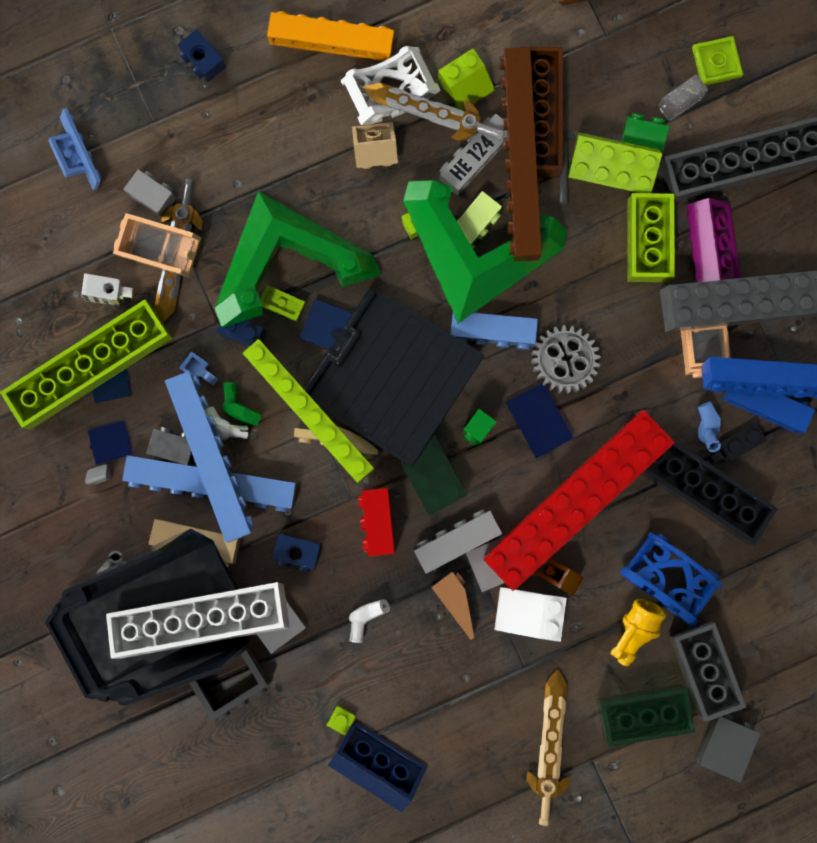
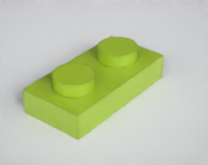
(282, 303)

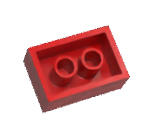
(377, 522)

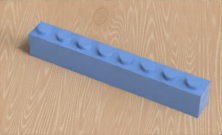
(209, 456)
(187, 478)

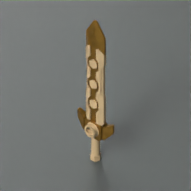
(550, 753)

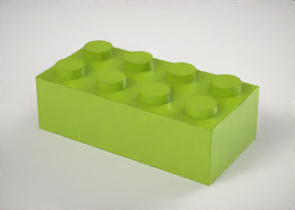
(614, 163)
(650, 237)

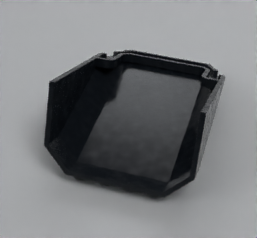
(165, 573)

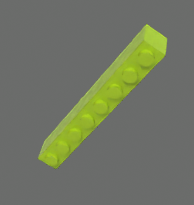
(308, 411)

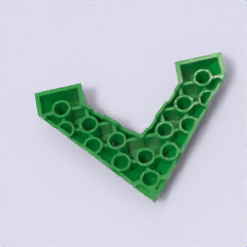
(277, 226)
(464, 277)

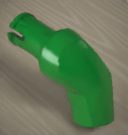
(235, 408)

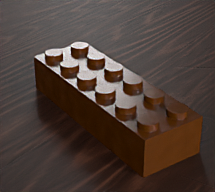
(548, 109)

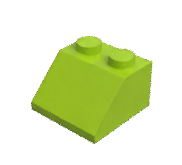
(466, 80)

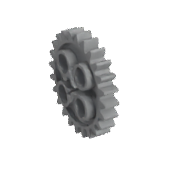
(583, 354)

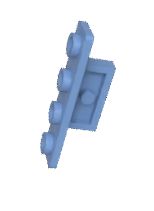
(71, 152)

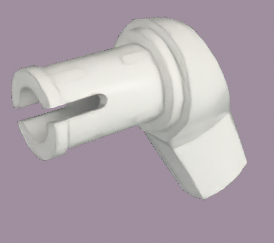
(224, 428)
(364, 614)

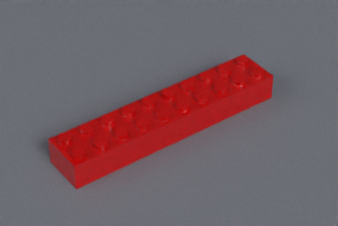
(578, 499)

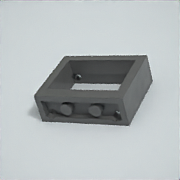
(242, 699)

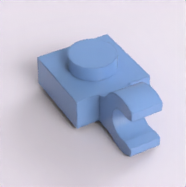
(198, 367)

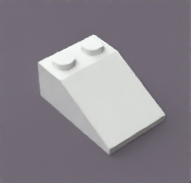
(530, 614)

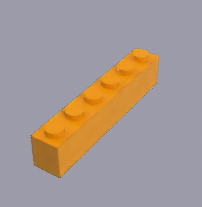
(330, 36)

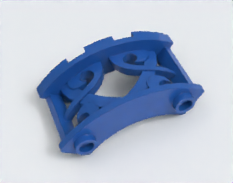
(684, 608)

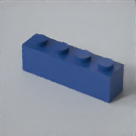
(778, 410)

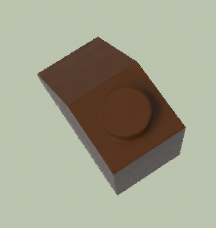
(559, 576)

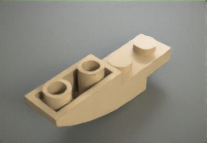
(364, 447)

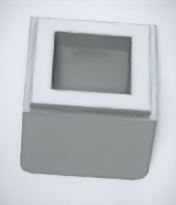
(98, 475)

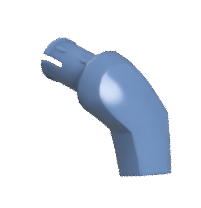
(709, 426)

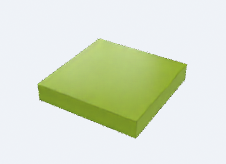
(717, 60)

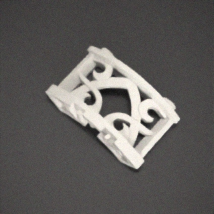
(374, 111)

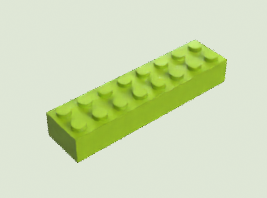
(86, 365)

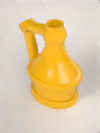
(640, 626)

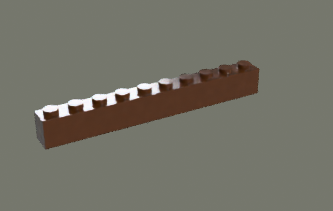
(521, 155)

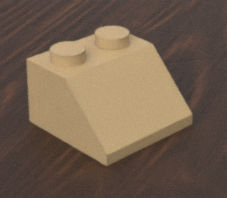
(374, 145)

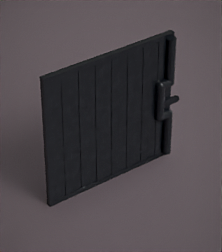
(392, 376)

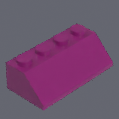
(713, 240)

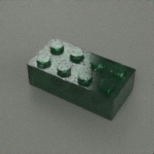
(434, 478)
(645, 715)

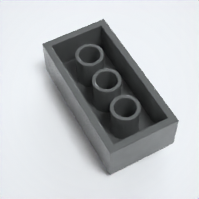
(707, 671)

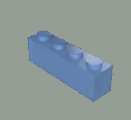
(497, 330)

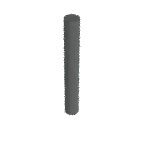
(563, 179)

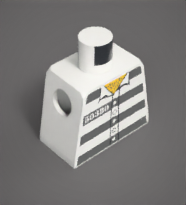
(96, 288)

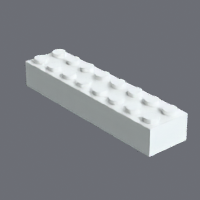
(197, 620)

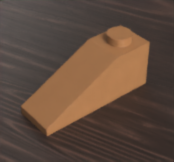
(454, 597)

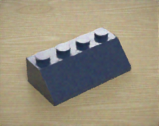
(378, 766)

